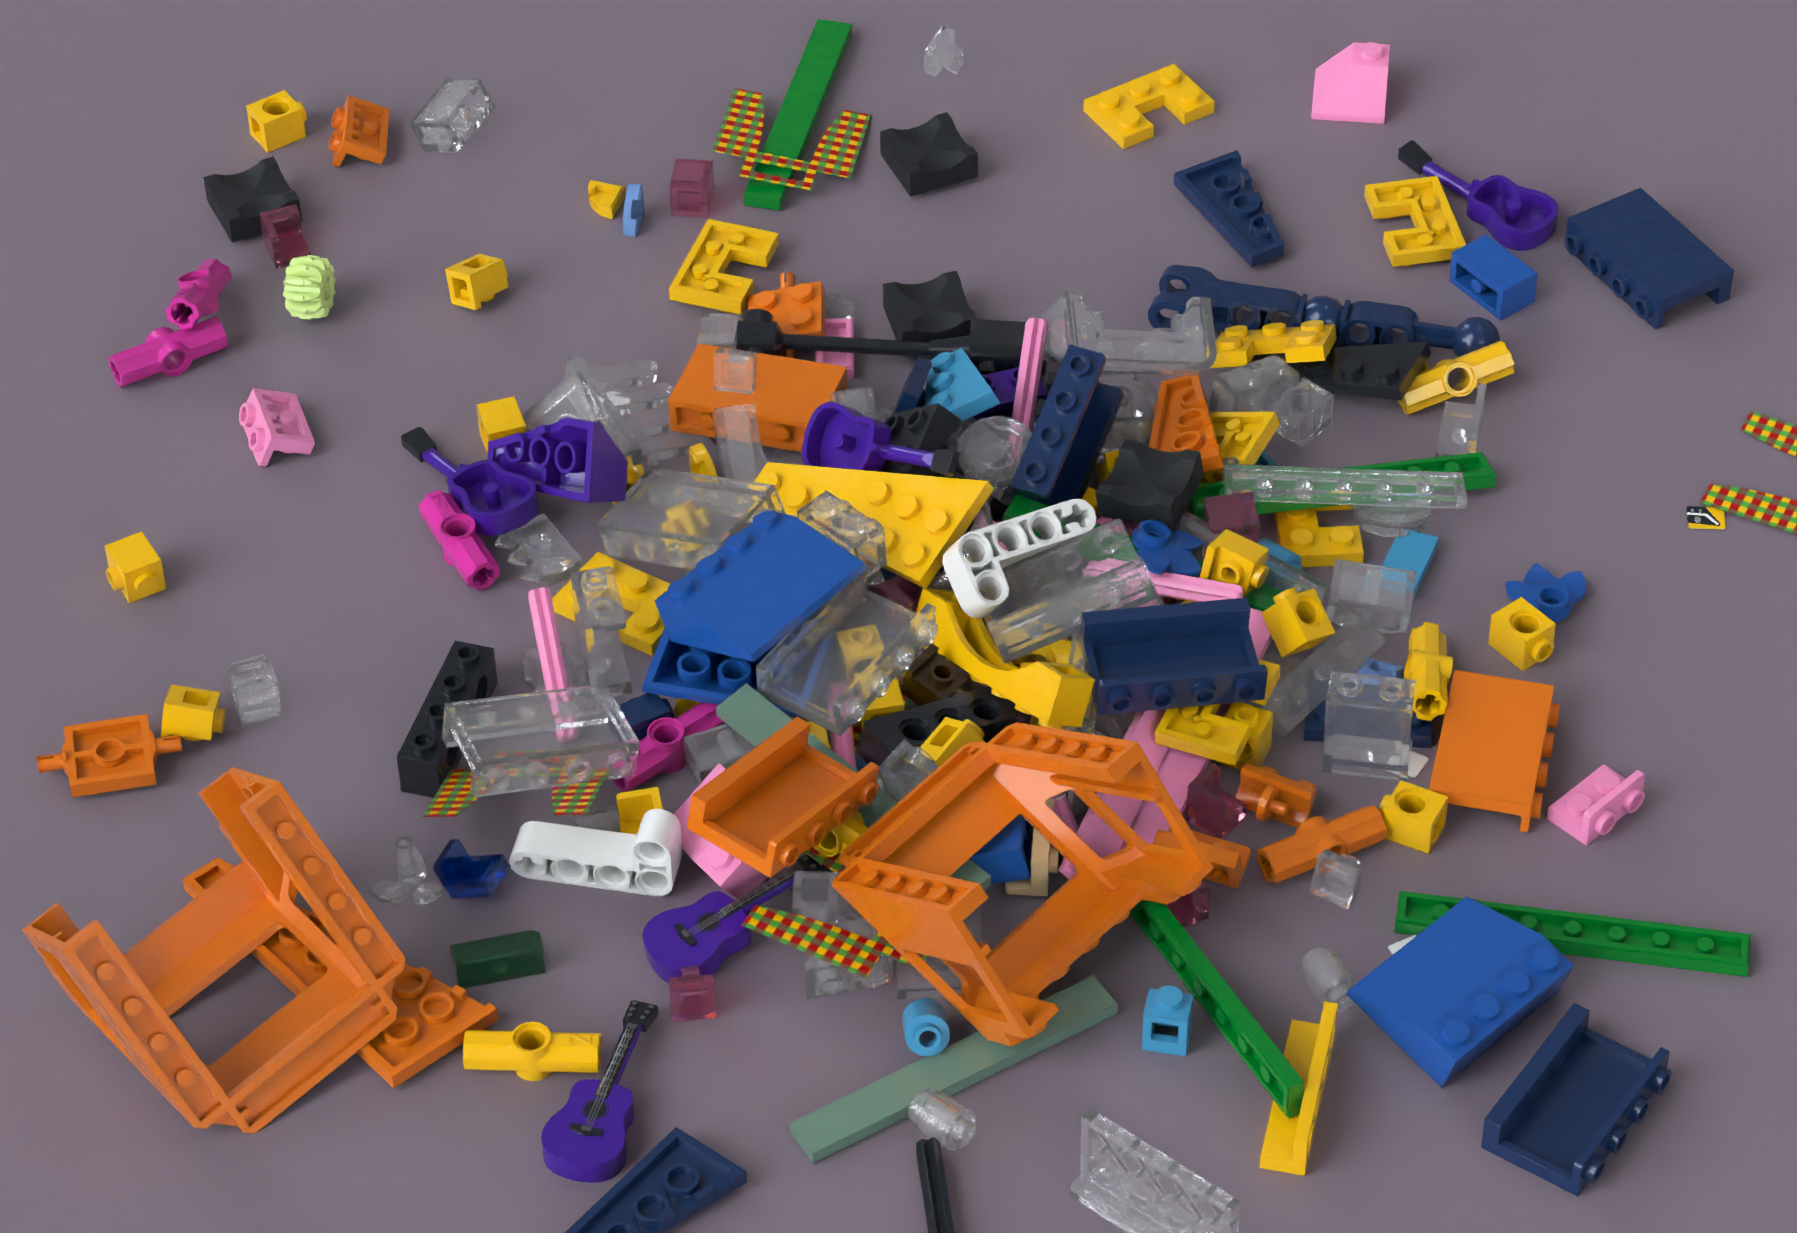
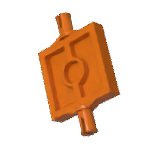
(794, 308)
(109, 755)

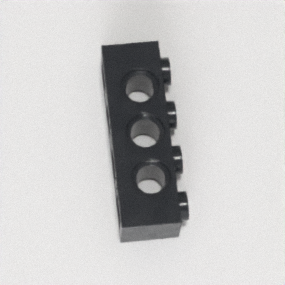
(916, 724)
(424, 758)

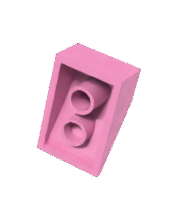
(722, 867)

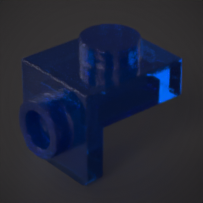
(469, 875)

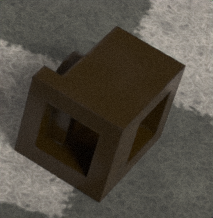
(933, 678)

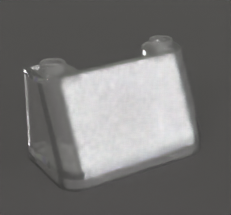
(1177, 350)

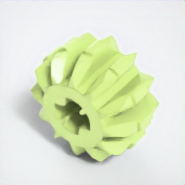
(309, 287)

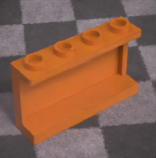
(783, 398)
(1495, 744)
(779, 800)

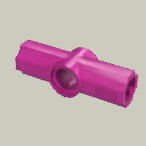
(198, 293)
(168, 352)
(459, 540)
(664, 746)

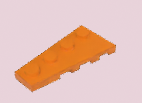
(1185, 421)

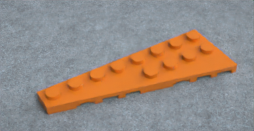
(429, 1013)

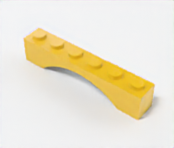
(1047, 690)

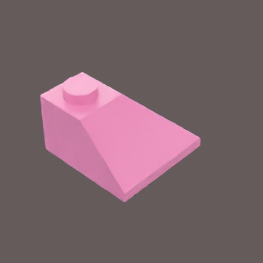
(1353, 85)

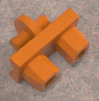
(1275, 795)

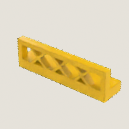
(1309, 1052)

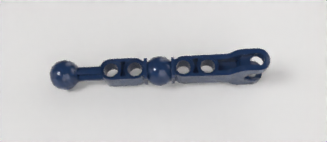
(1267, 303)

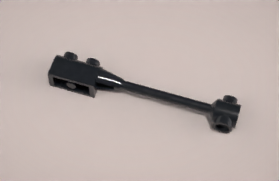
(990, 346)

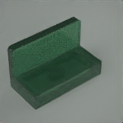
(498, 959)

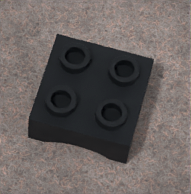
(929, 155)
(244, 195)
(928, 309)
(920, 429)
(1149, 484)

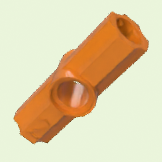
(1313, 836)

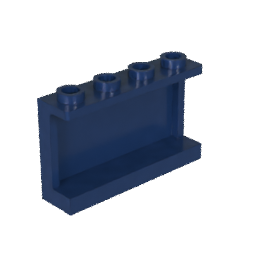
(1646, 255)
(1068, 431)
(1171, 656)
(1573, 1104)

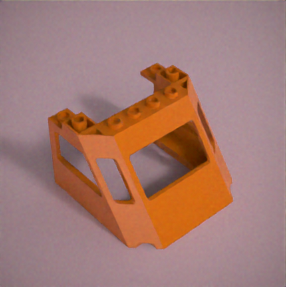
(905, 859)
(298, 1045)

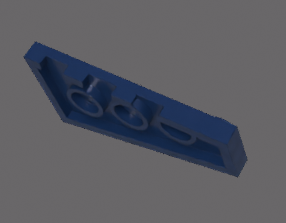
(1229, 203)
(663, 1189)

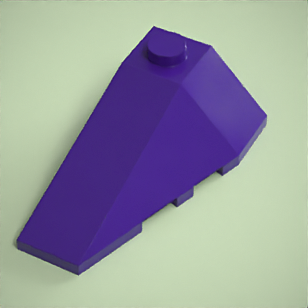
(566, 460)

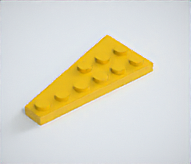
(917, 511)

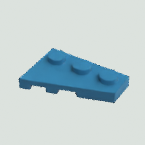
(958, 385)

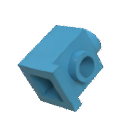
(1169, 1009)

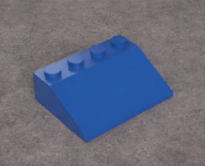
(756, 587)
(699, 673)
(1461, 987)

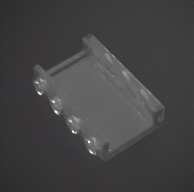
(682, 516)
(1063, 581)
(844, 656)
(542, 739)

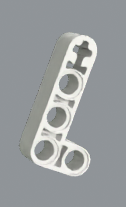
(1018, 536)
(602, 858)

